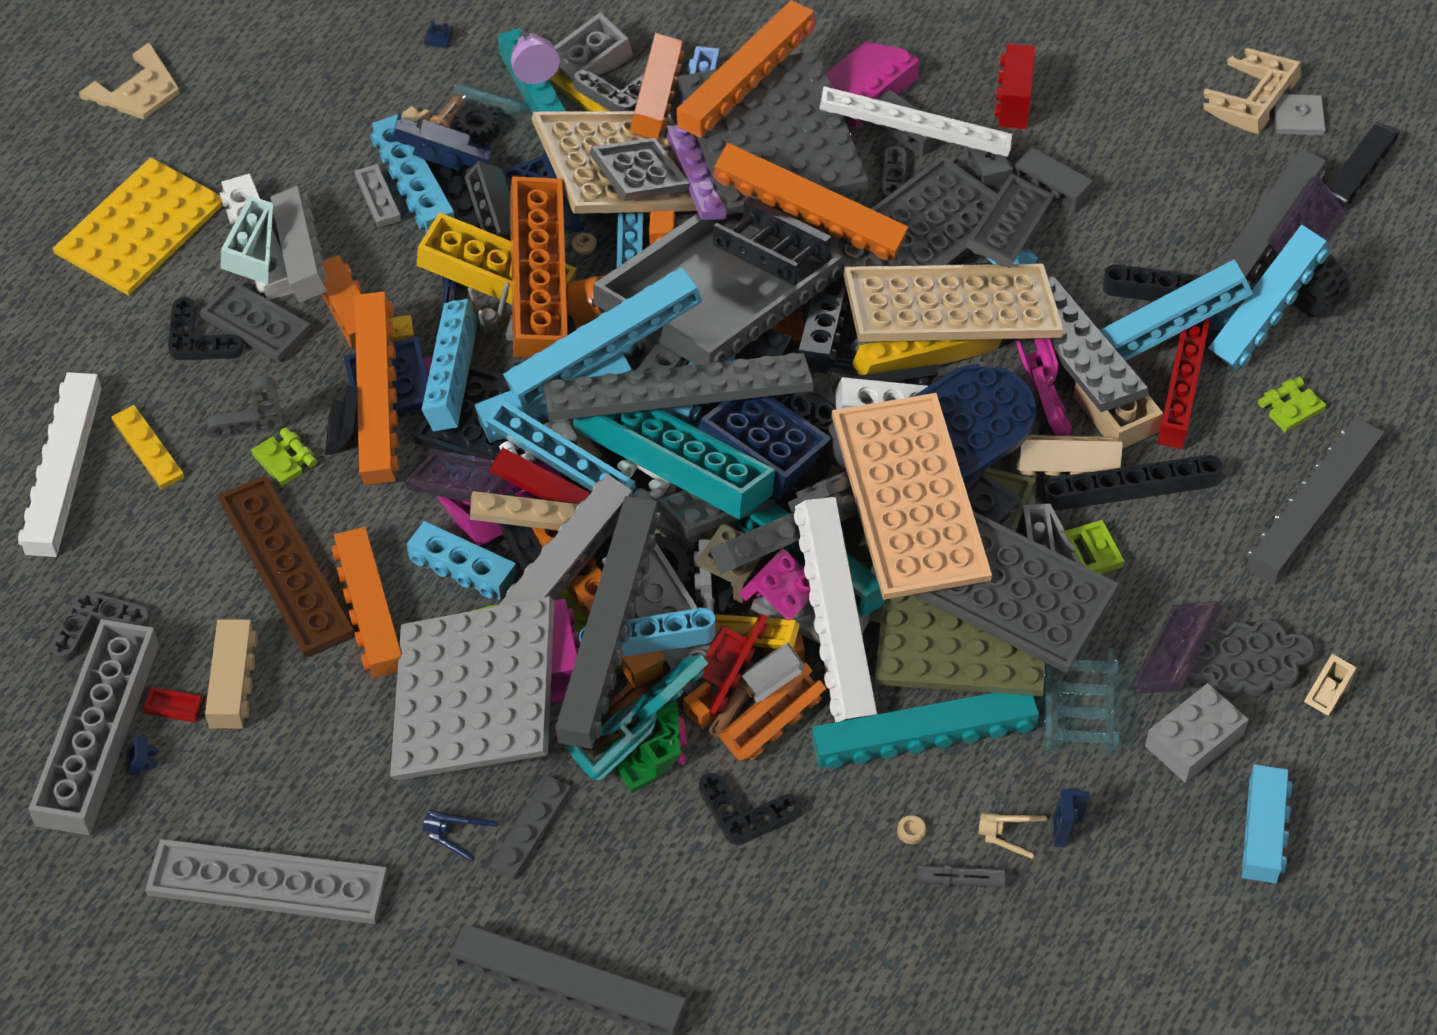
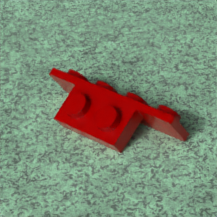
(726, 657)

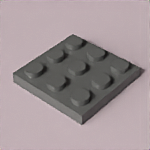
(639, 169)

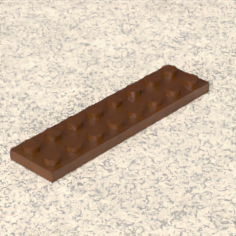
(286, 566)

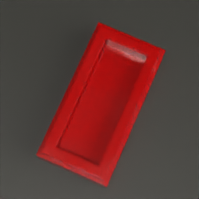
(173, 704)

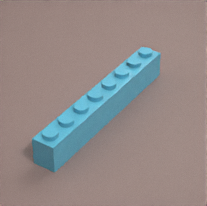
(604, 336)

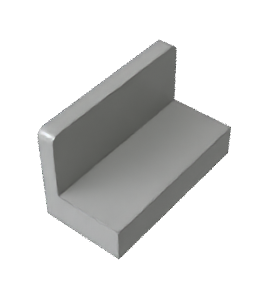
(773, 671)

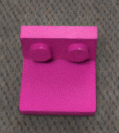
(781, 584)

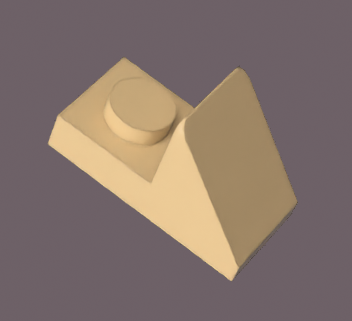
(1331, 684)

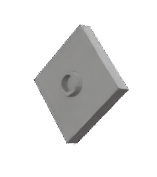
(1299, 115)

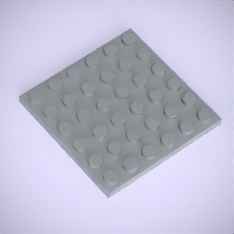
(473, 689)

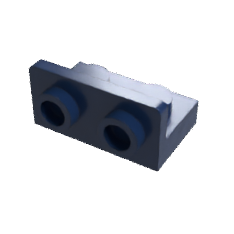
(1068, 811)

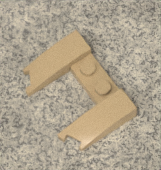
(1253, 113)

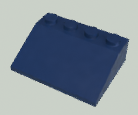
(768, 434)

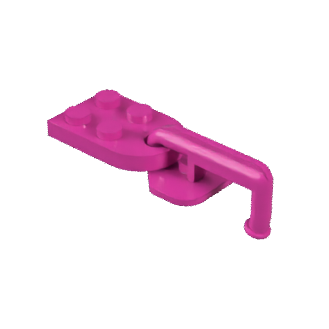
(1041, 380)

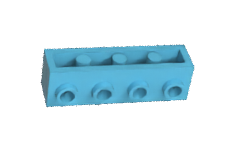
(1265, 824)

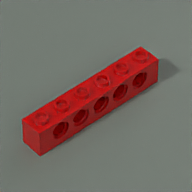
(1183, 385)

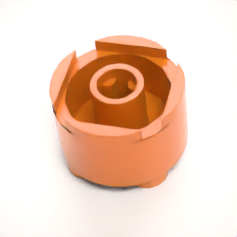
(580, 301)

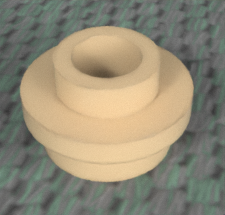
(584, 248)

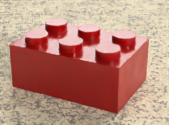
(1016, 86)

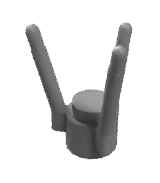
(487, 317)

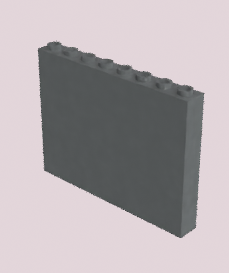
(735, 295)

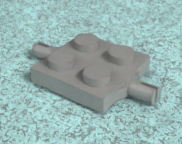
(703, 579)

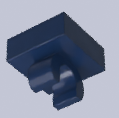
(438, 35)
(137, 756)

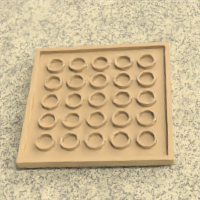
(568, 143)

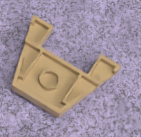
(140, 94)

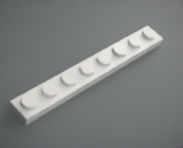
(915, 121)

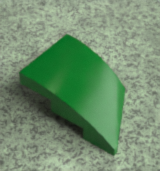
(654, 753)

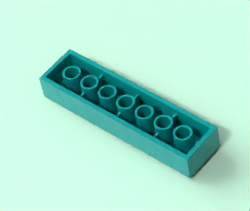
(683, 457)

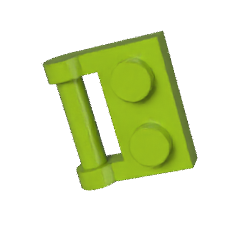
(1098, 546)

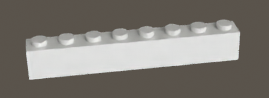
(60, 465)
(834, 609)

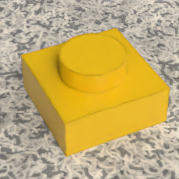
(403, 328)

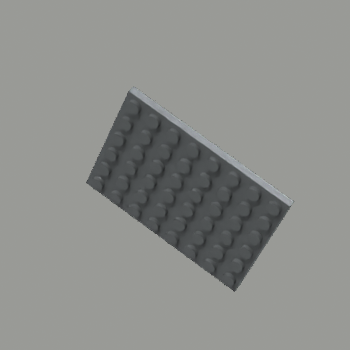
(784, 127)

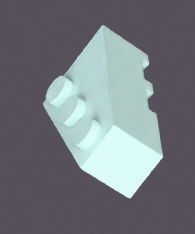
(249, 242)

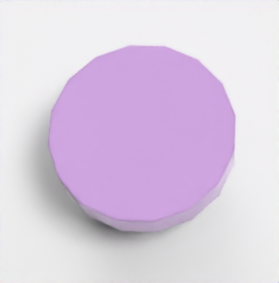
(534, 59)

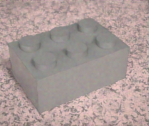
(1196, 732)

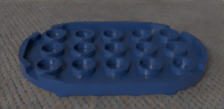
(985, 414)

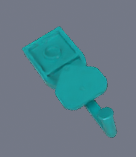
(645, 709)

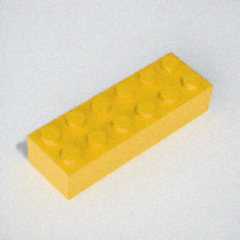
(470, 256)

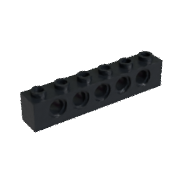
(823, 325)

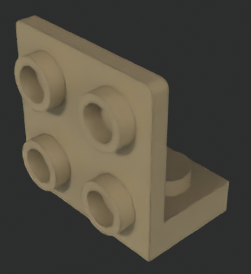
(739, 576)

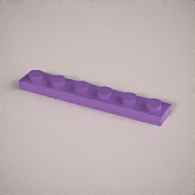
(696, 172)

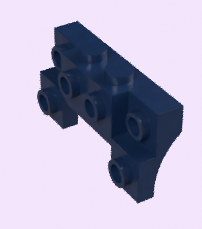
(440, 143)

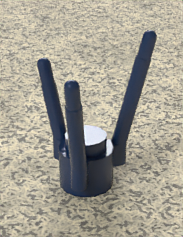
(440, 823)

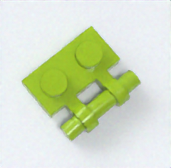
(1294, 411)
(278, 462)

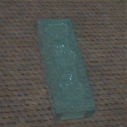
(470, 94)

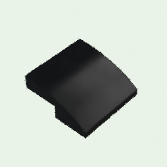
(341, 421)

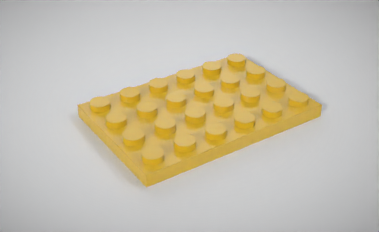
(139, 226)

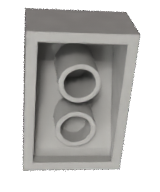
(593, 48)

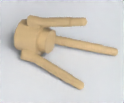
(993, 825)

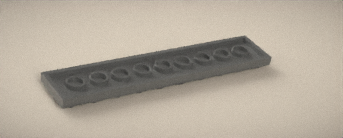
(677, 386)

